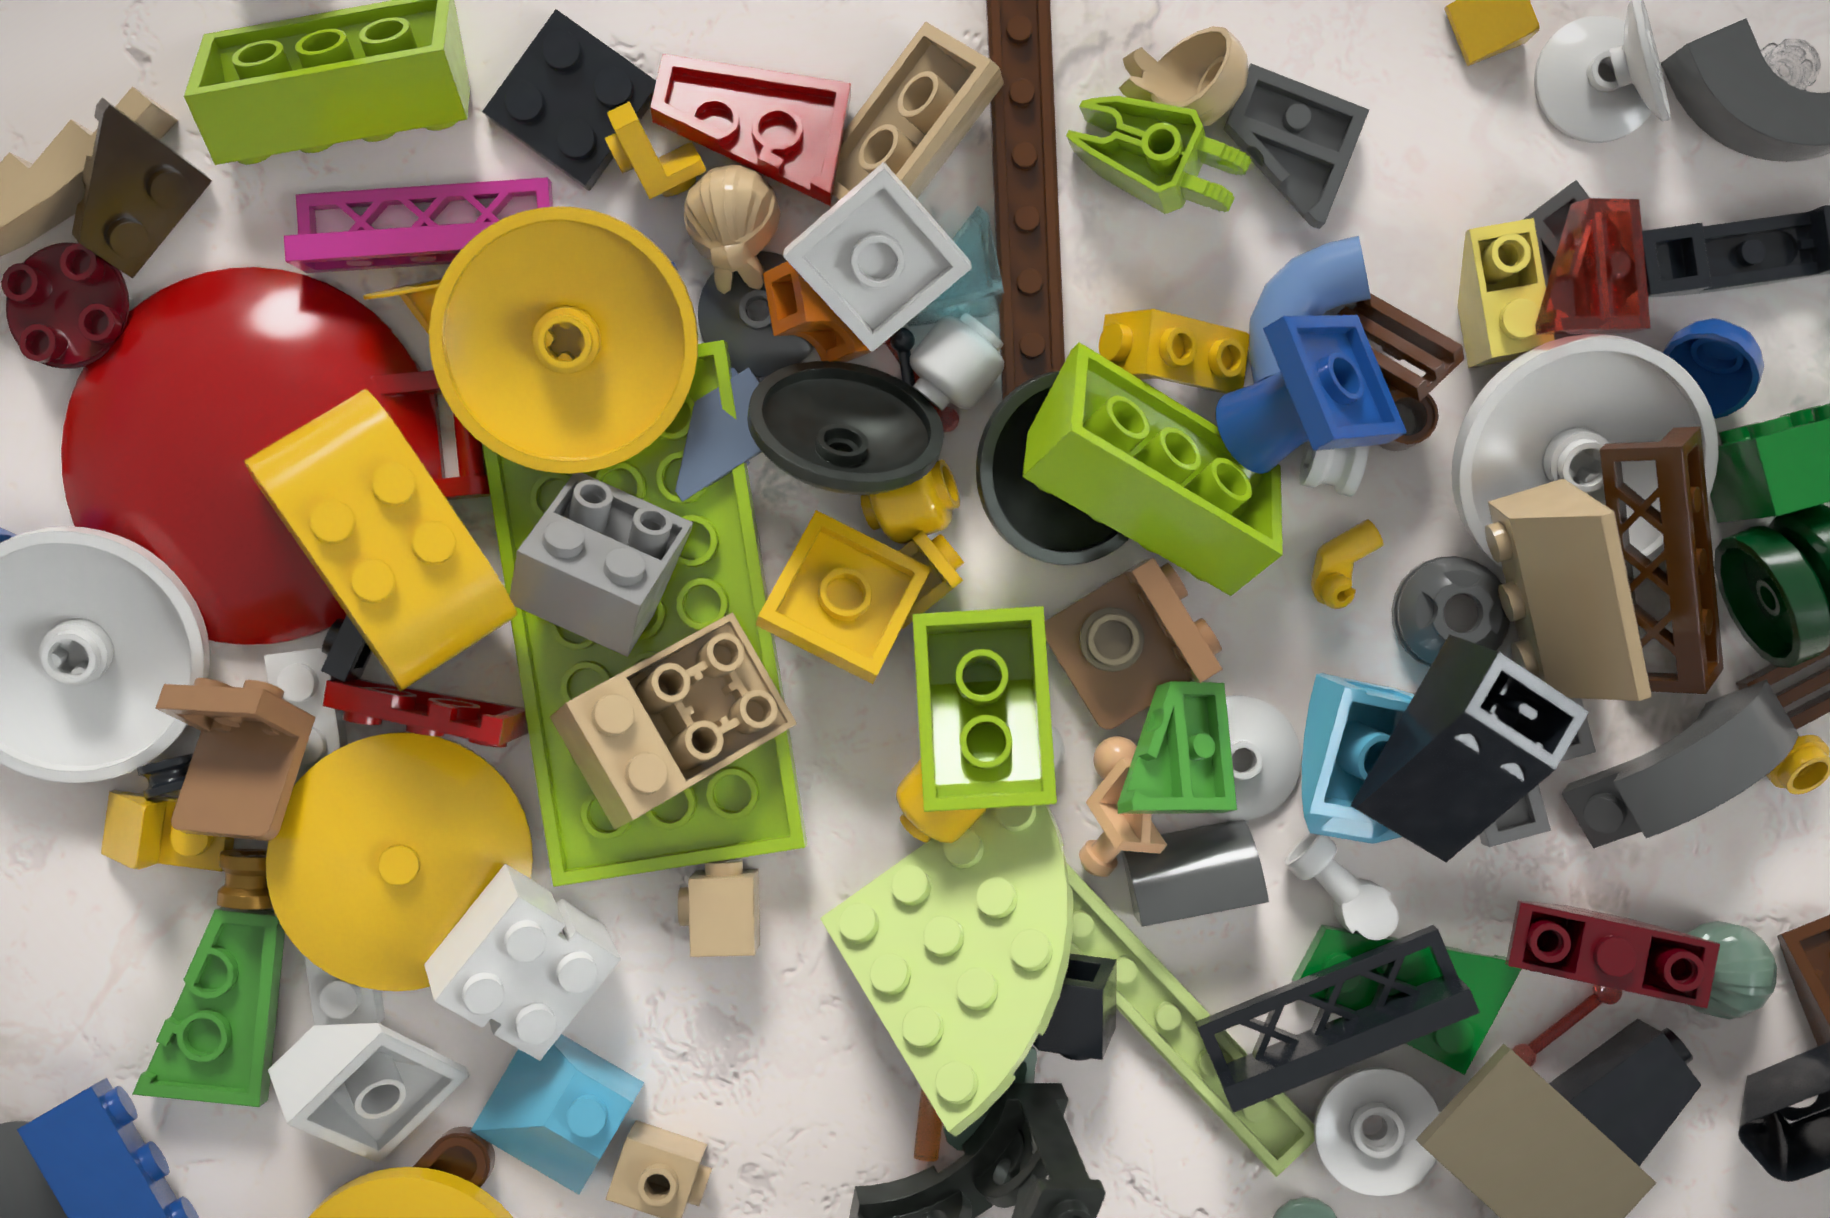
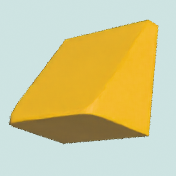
(1491, 26)

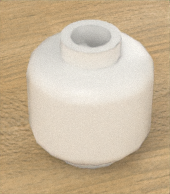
(957, 362)

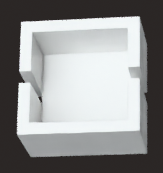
(516, 967)

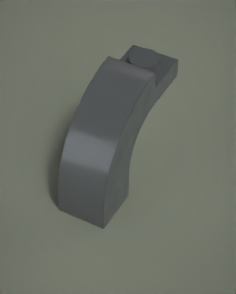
(1743, 102)
(1701, 768)

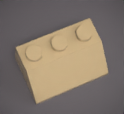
(1568, 592)

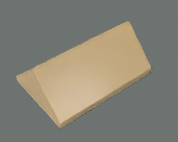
(918, 112)

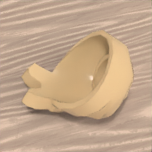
(1198, 74)
(730, 220)

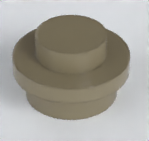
(1111, 639)

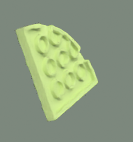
(965, 954)

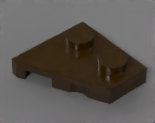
(132, 191)

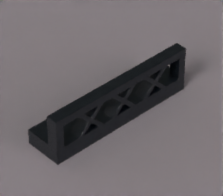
(1343, 1040)

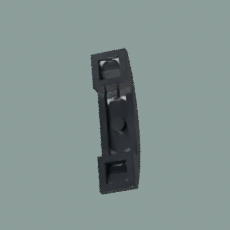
(1737, 253)

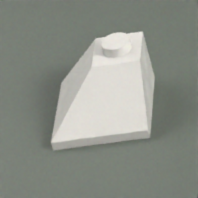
(361, 1086)

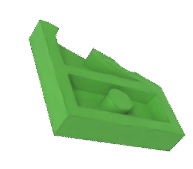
(1182, 754)

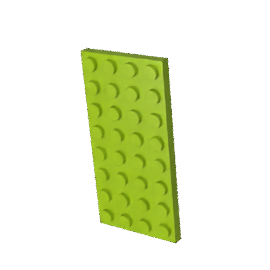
(741, 807)

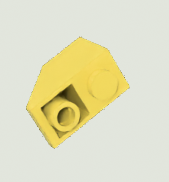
(1500, 292)

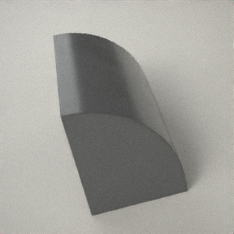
(1196, 874)

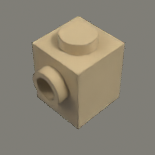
(721, 910)
(659, 1172)

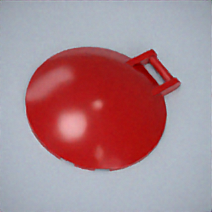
(203, 386)

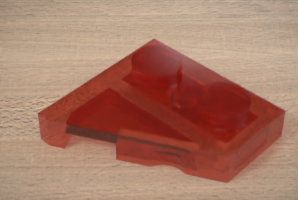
(1598, 272)

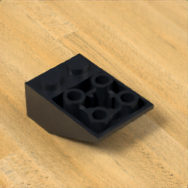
(1467, 748)

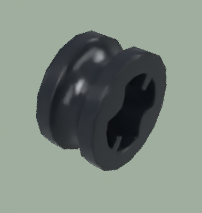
(165, 775)

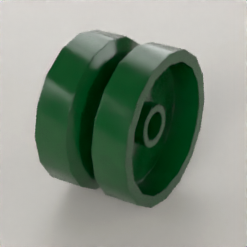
(1780, 585)

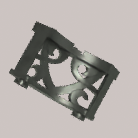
(1001, 1166)

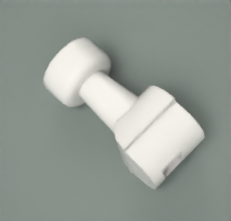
(1356, 902)

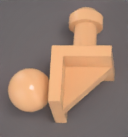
(1120, 831)

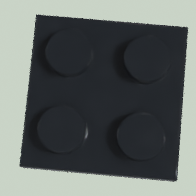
(562, 96)

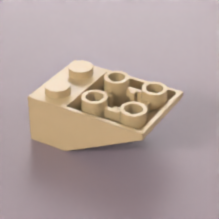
(672, 720)

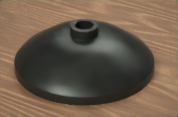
(845, 427)
(1019, 510)

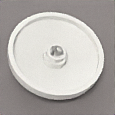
(1555, 413)
(86, 652)

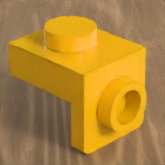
(632, 149)
(942, 576)

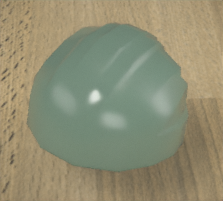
(1743, 971)

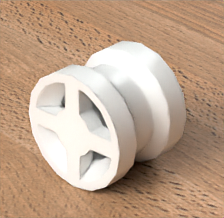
(1334, 467)

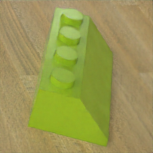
(329, 79)
(1153, 473)

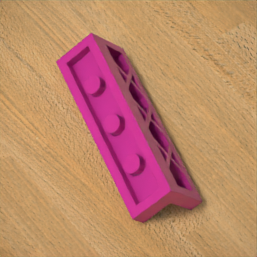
(417, 245)

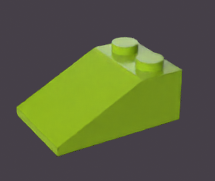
(984, 709)

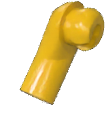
(1335, 562)

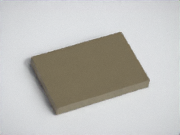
(1531, 1149)

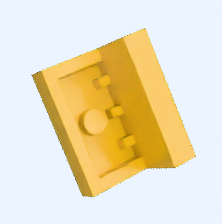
(843, 596)

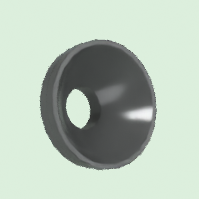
(1422, 599)

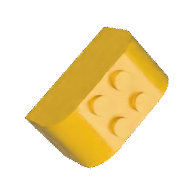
(382, 538)

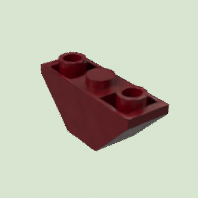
(1612, 952)

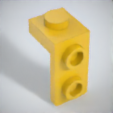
(1176, 349)

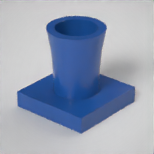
(1323, 394)

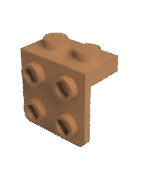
(1172, 647)
(242, 758)

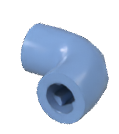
(1306, 287)

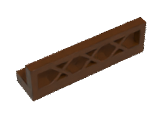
(1687, 554)

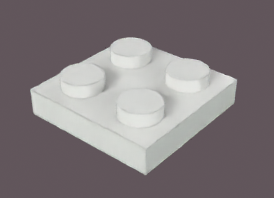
(877, 257)

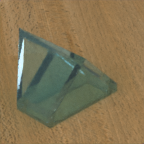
(978, 290)

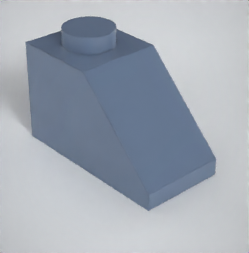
(716, 439)

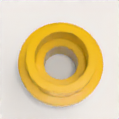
(1803, 767)

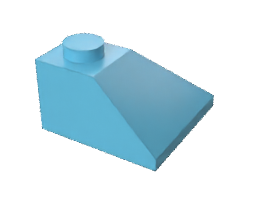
(558, 1111)

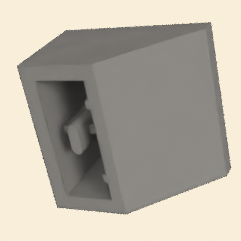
(598, 562)

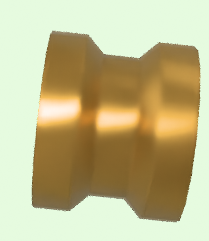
(244, 879)

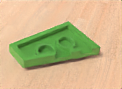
(226, 1016)

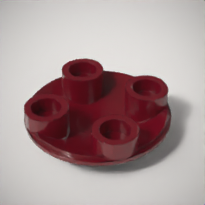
(65, 305)

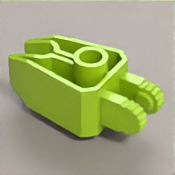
(1156, 152)

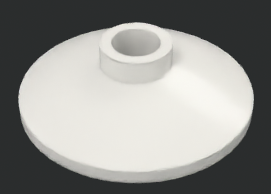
(1639, 61)
(1575, 94)
(1274, 752)
(1385, 1160)

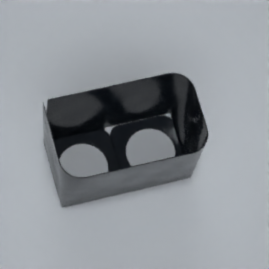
(1783, 1148)

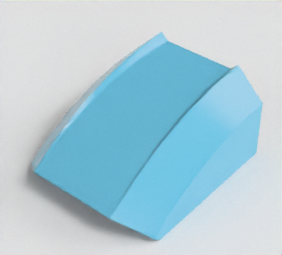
(1342, 741)

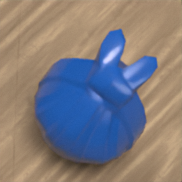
(1721, 361)

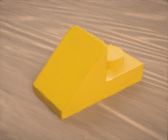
(142, 835)

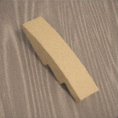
(48, 191)

